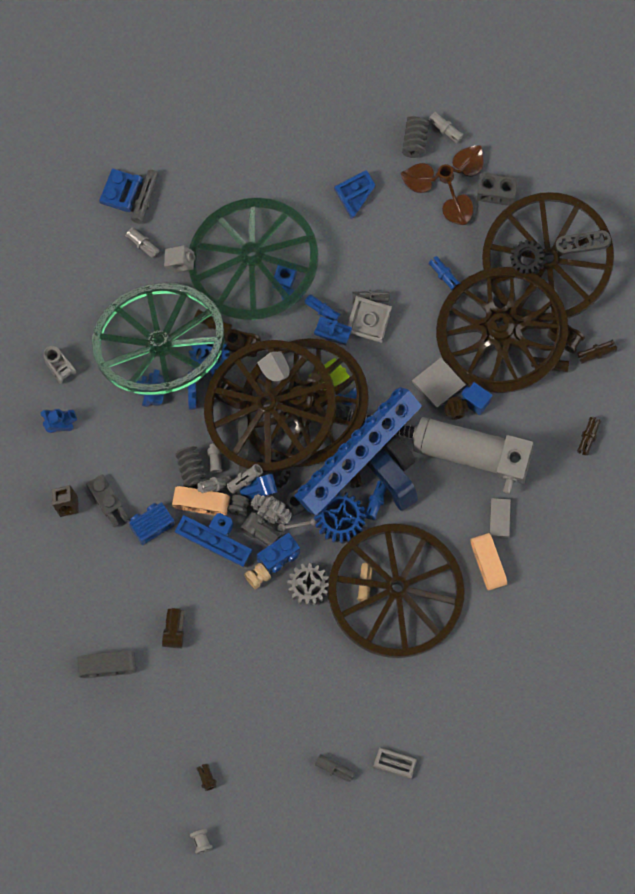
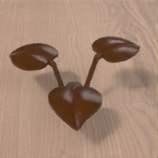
(468, 161)

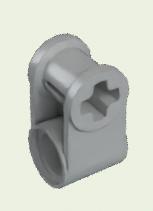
(60, 367)

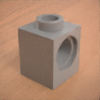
(179, 259)

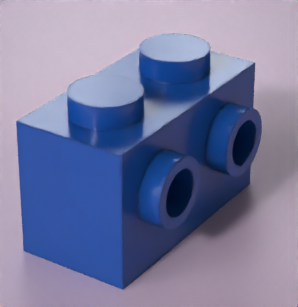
(279, 553)

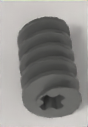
(414, 137)
(189, 467)

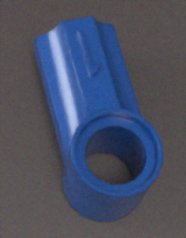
(262, 485)

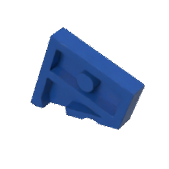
(355, 192)

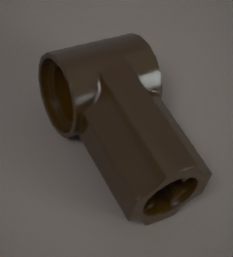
(173, 632)

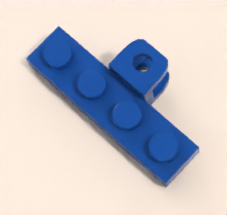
(215, 538)

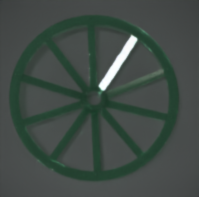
(255, 260)
(159, 341)

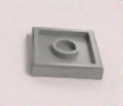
(369, 319)
(438, 383)

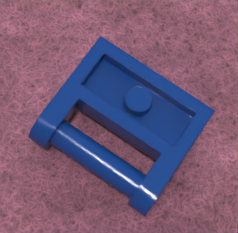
(115, 188)

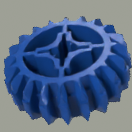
(347, 518)

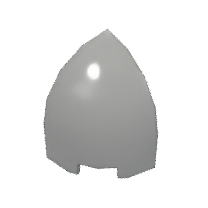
(274, 366)

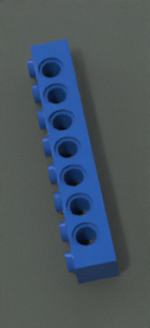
(367, 449)

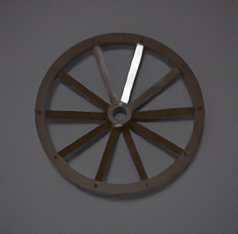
(541, 198)
(304, 453)
(367, 644)

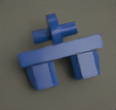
(333, 330)
(153, 378)
(58, 420)

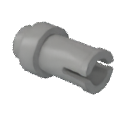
(215, 459)

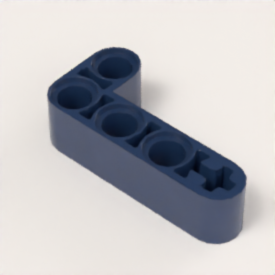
(394, 479)

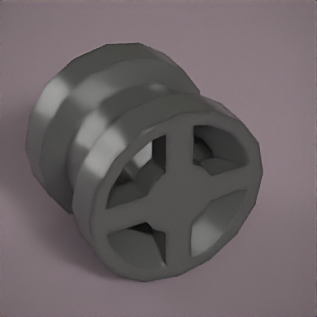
(239, 505)

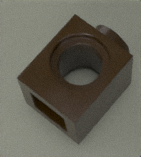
(65, 501)

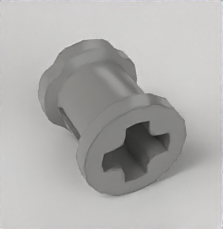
(201, 841)

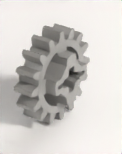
(271, 509)
(300, 584)

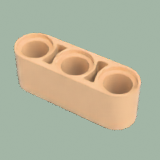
(206, 503)
(488, 561)

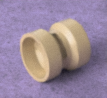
(257, 575)

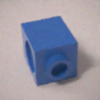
(286, 283)
(476, 398)

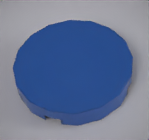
(192, 396)

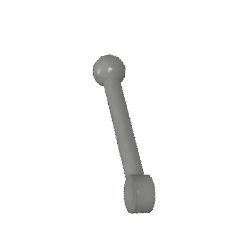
(281, 527)

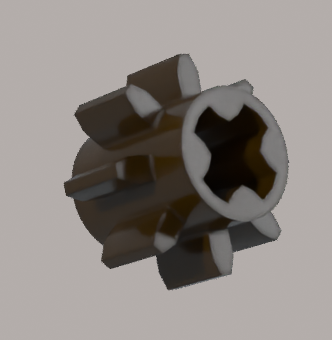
(456, 408)

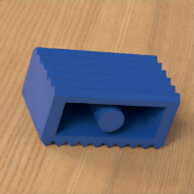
(151, 523)

